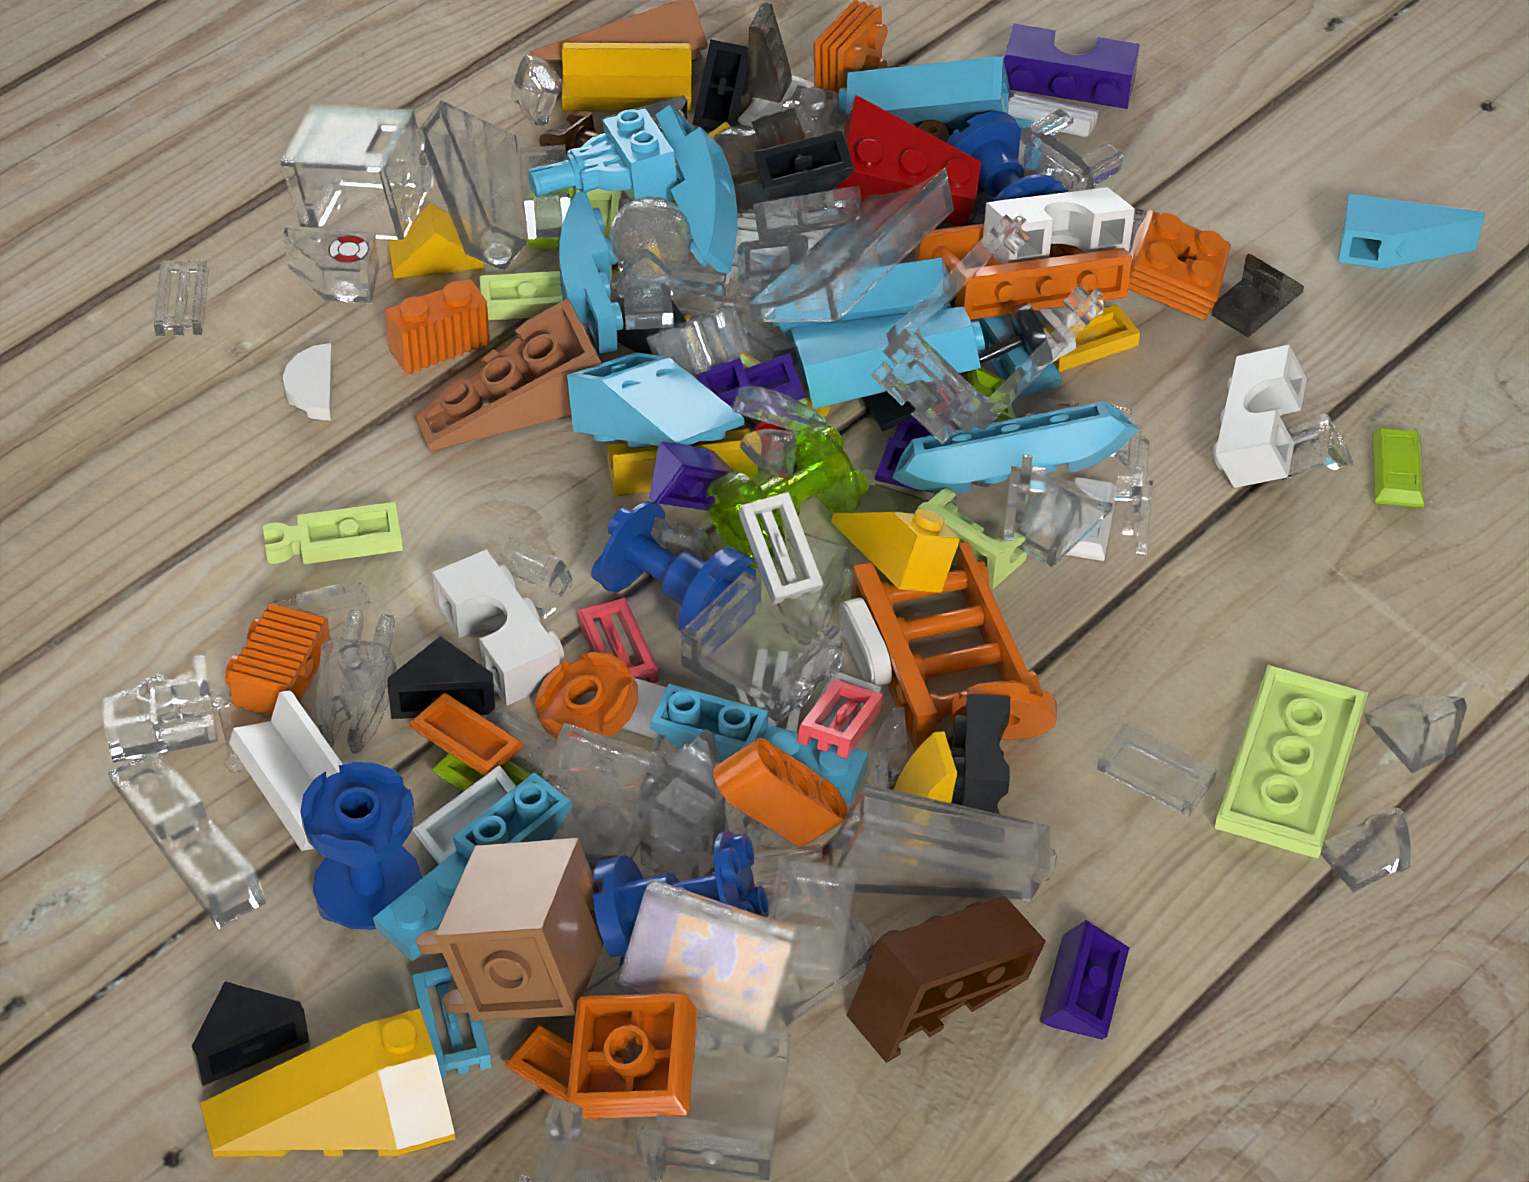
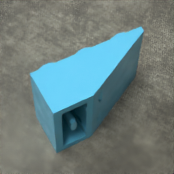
(647, 403)

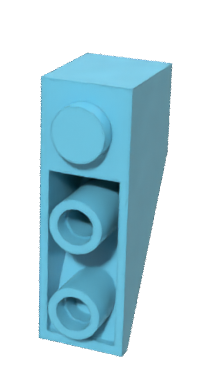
(1403, 232)

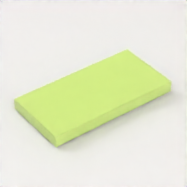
(1292, 761)

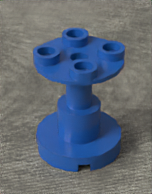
(996, 143)
(684, 577)
(360, 828)
(624, 889)

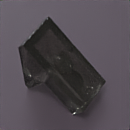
(1256, 297)

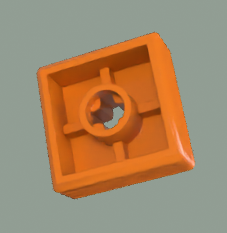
(849, 45)
(1178, 264)
(609, 1032)

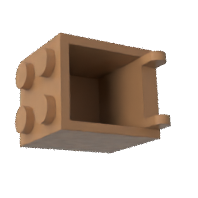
(519, 931)

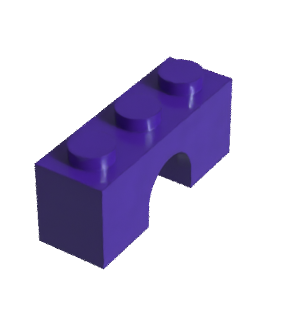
(1095, 77)

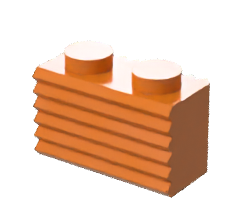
(437, 326)
(278, 657)

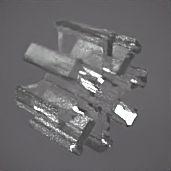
(703, 340)

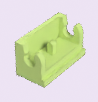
(998, 555)

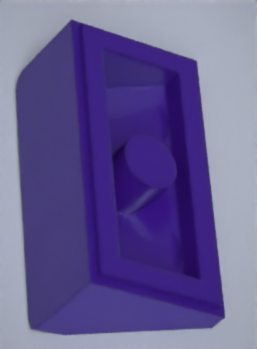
(684, 475)
(1085, 982)

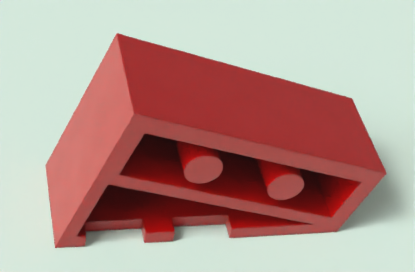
(898, 155)

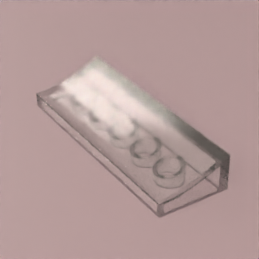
(855, 256)

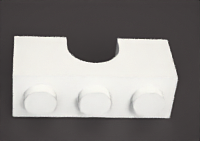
(1083, 219)
(1252, 436)
(483, 596)

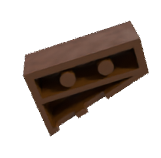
(939, 968)

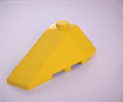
(351, 1093)

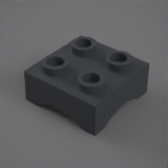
(980, 764)

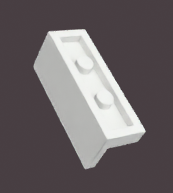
(285, 760)

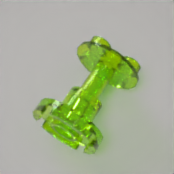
(823, 474)

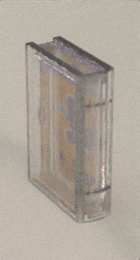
(712, 952)

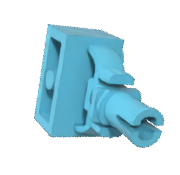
(625, 157)

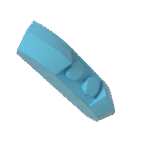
(1069, 436)

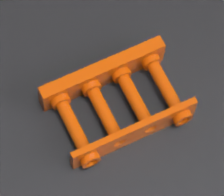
(1038, 282)
(910, 671)

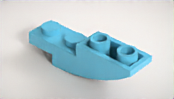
(704, 191)
(586, 272)
(687, 713)
(523, 815)

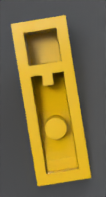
(905, 547)

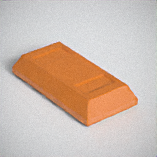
(466, 735)
(544, 1061)

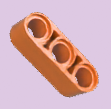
(780, 792)

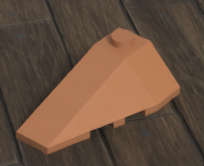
(664, 24)
(516, 386)

